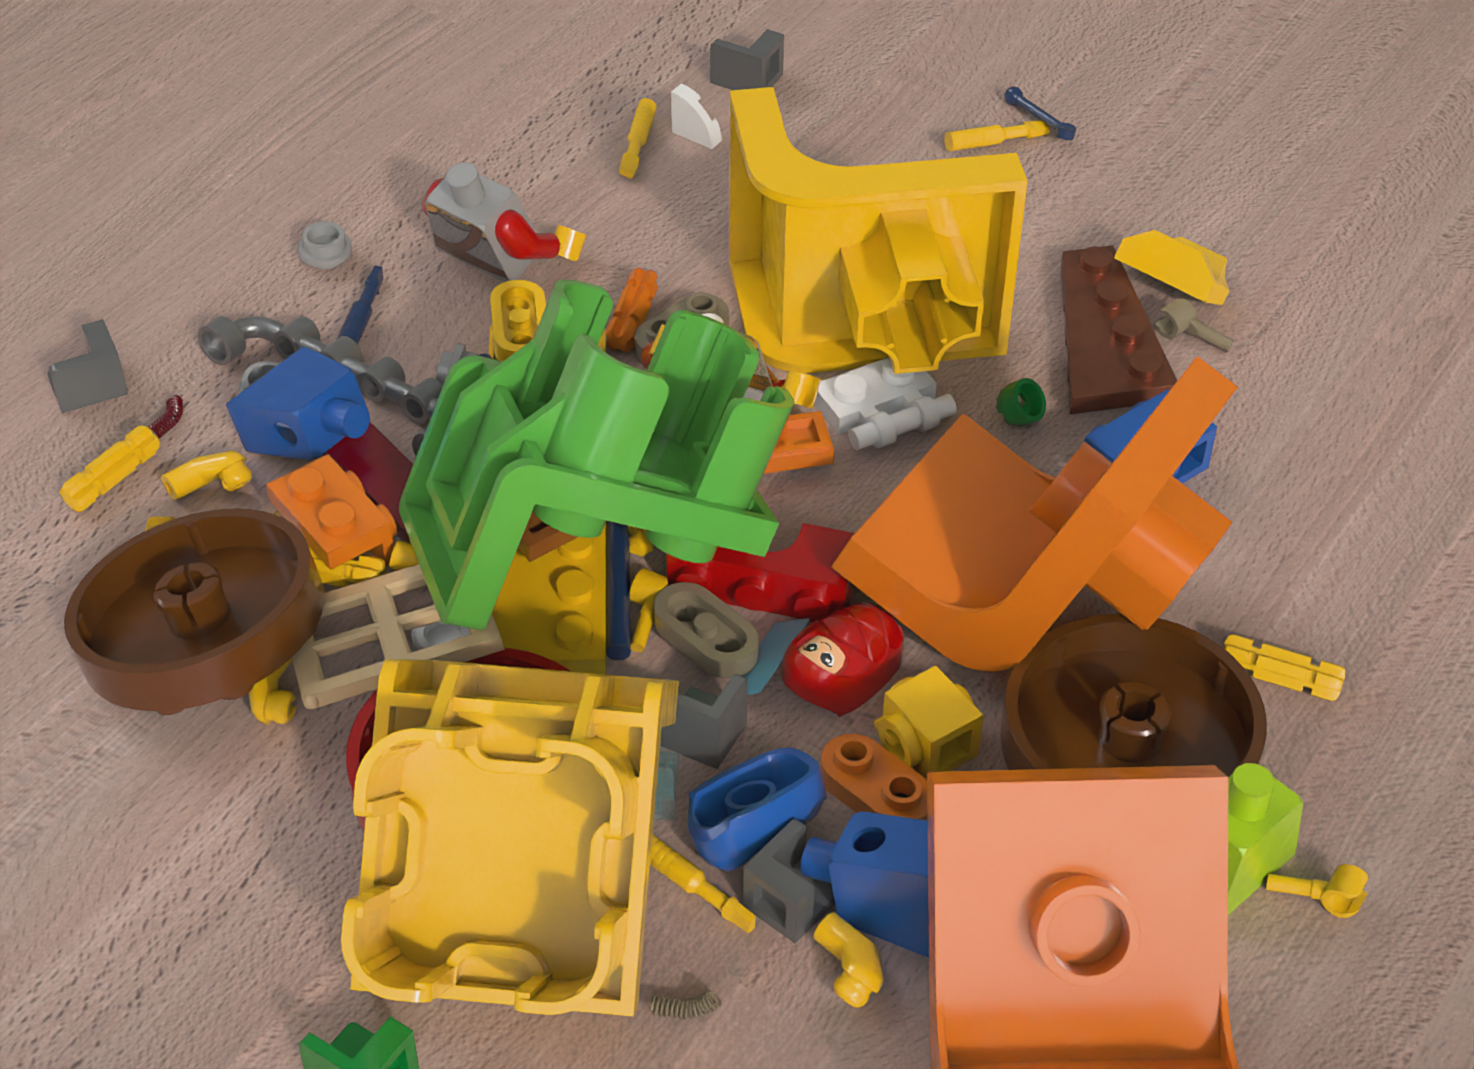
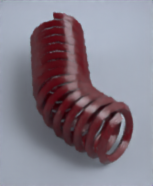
(165, 418)

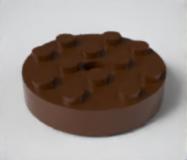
(195, 610)
(1130, 698)

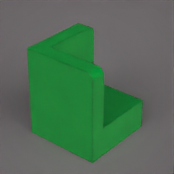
(359, 1048)

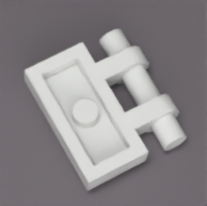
(881, 405)

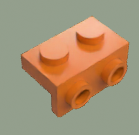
(333, 512)

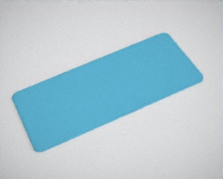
(772, 652)

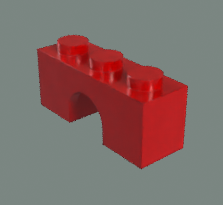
(784, 582)

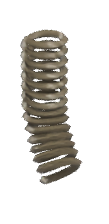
(682, 1005)

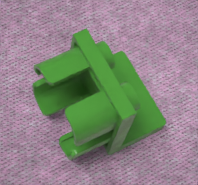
(590, 445)

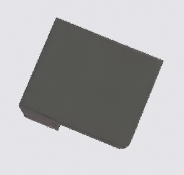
(747, 68)
(89, 376)
(707, 723)
(779, 891)

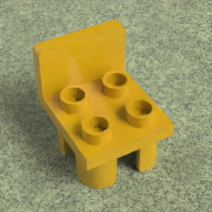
(506, 836)

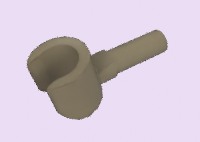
(1182, 317)

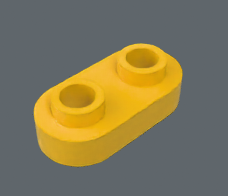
(515, 315)

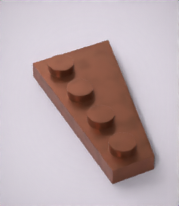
(1108, 335)

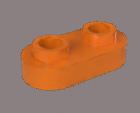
(872, 779)

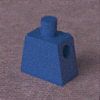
(300, 408)
(877, 876)

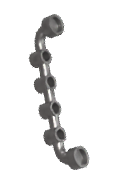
(225, 341)

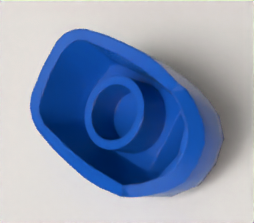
(751, 804)

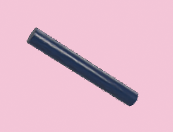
(617, 592)

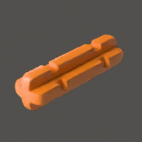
(631, 309)

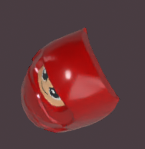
(844, 657)

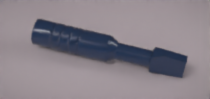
(361, 310)

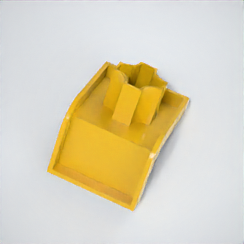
(869, 256)

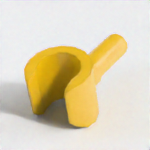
(643, 592)
(1339, 896)

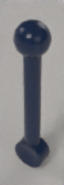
(1064, 131)

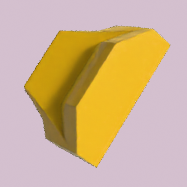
(1177, 263)

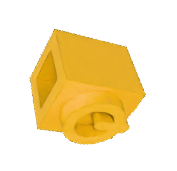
(930, 723)

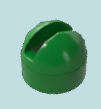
(1028, 410)

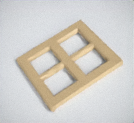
(388, 629)

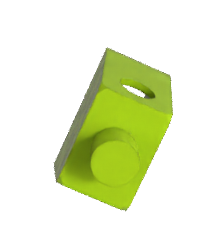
(1261, 829)

